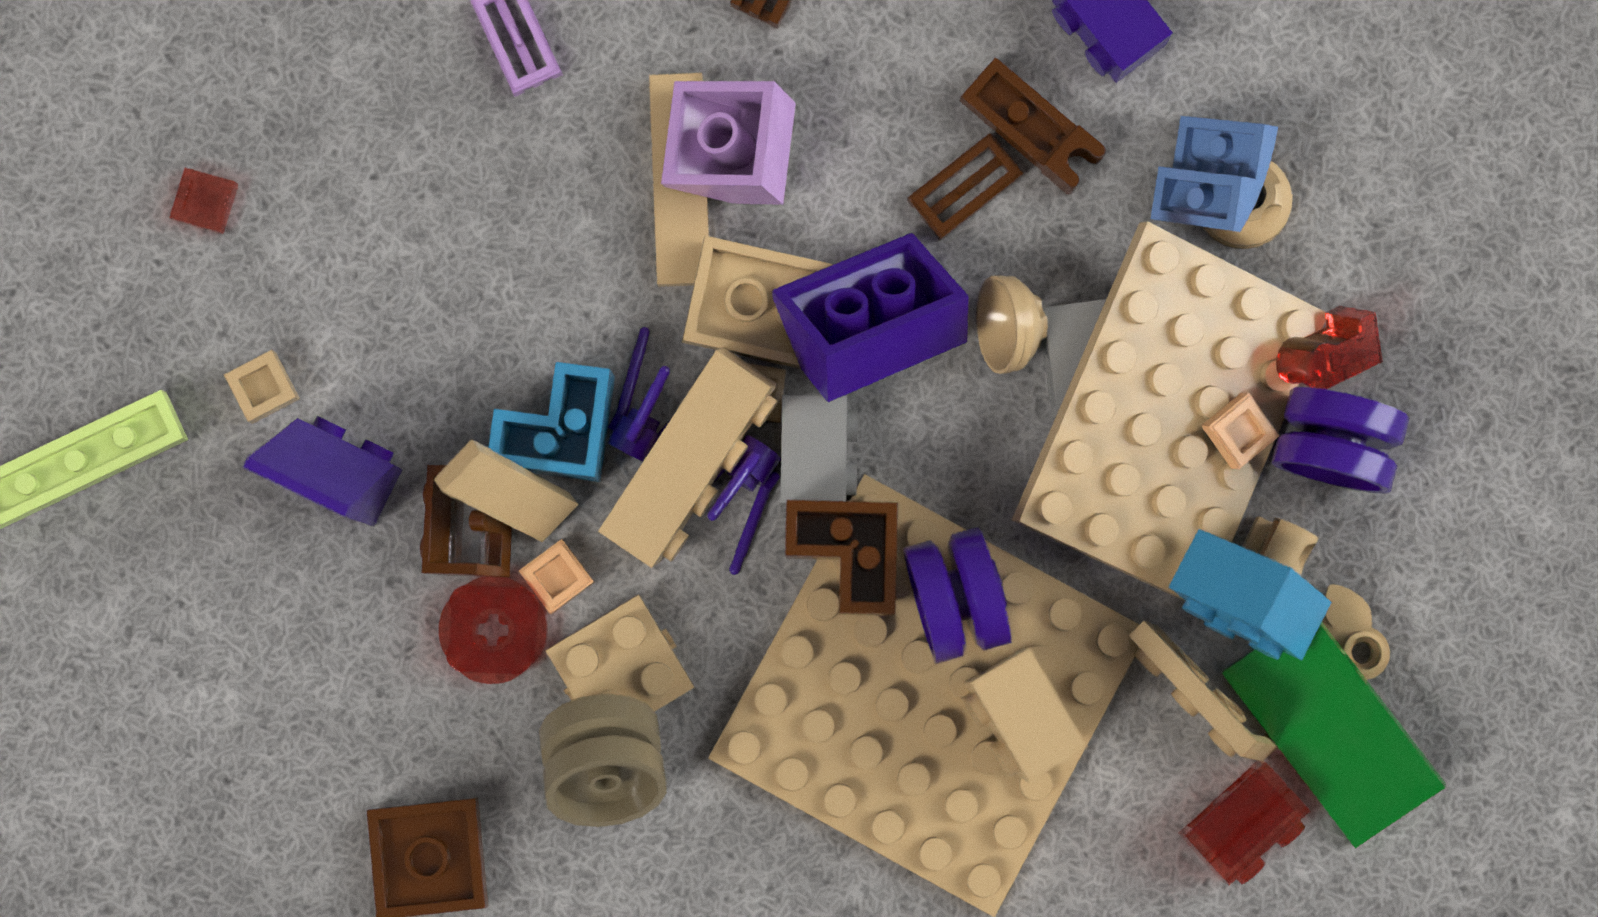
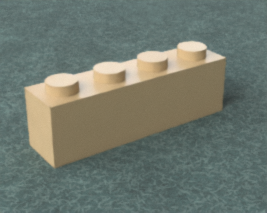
(689, 457)

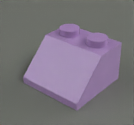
(729, 140)

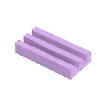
(535, 77)

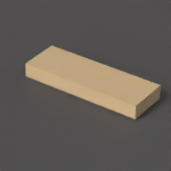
(505, 491)

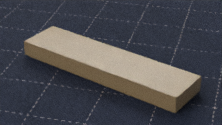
(678, 215)

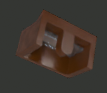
(461, 538)

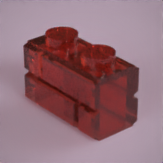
(1246, 824)

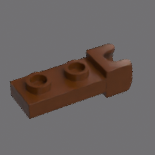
(1031, 124)

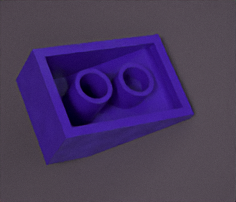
(328, 469)

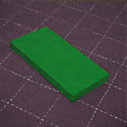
(1337, 735)

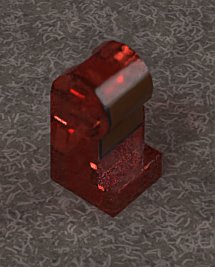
(1334, 353)

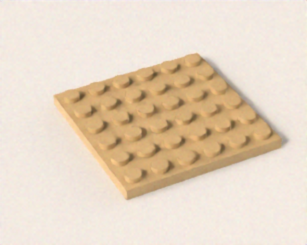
(876, 734)

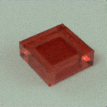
(203, 200)

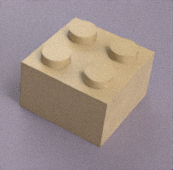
(1023, 715)

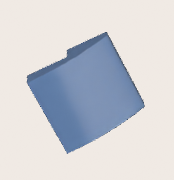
(1214, 173)

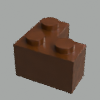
(857, 535)

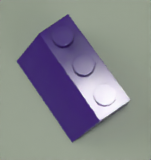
(872, 316)

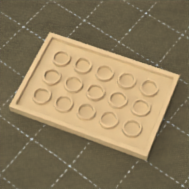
(1127, 453)

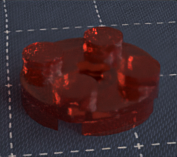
(514, 653)

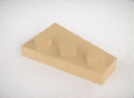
(1161, 654)

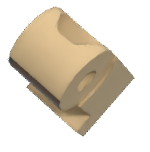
(1281, 542)

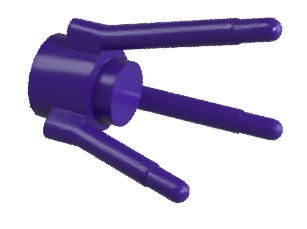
(637, 431)
(753, 469)

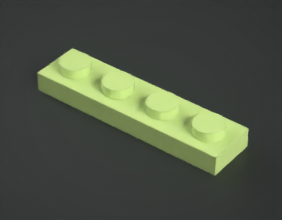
(88, 456)

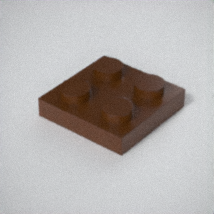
(427, 858)

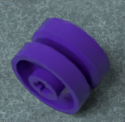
(1340, 439)
(966, 592)

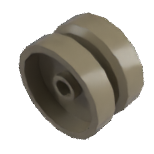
(602, 760)

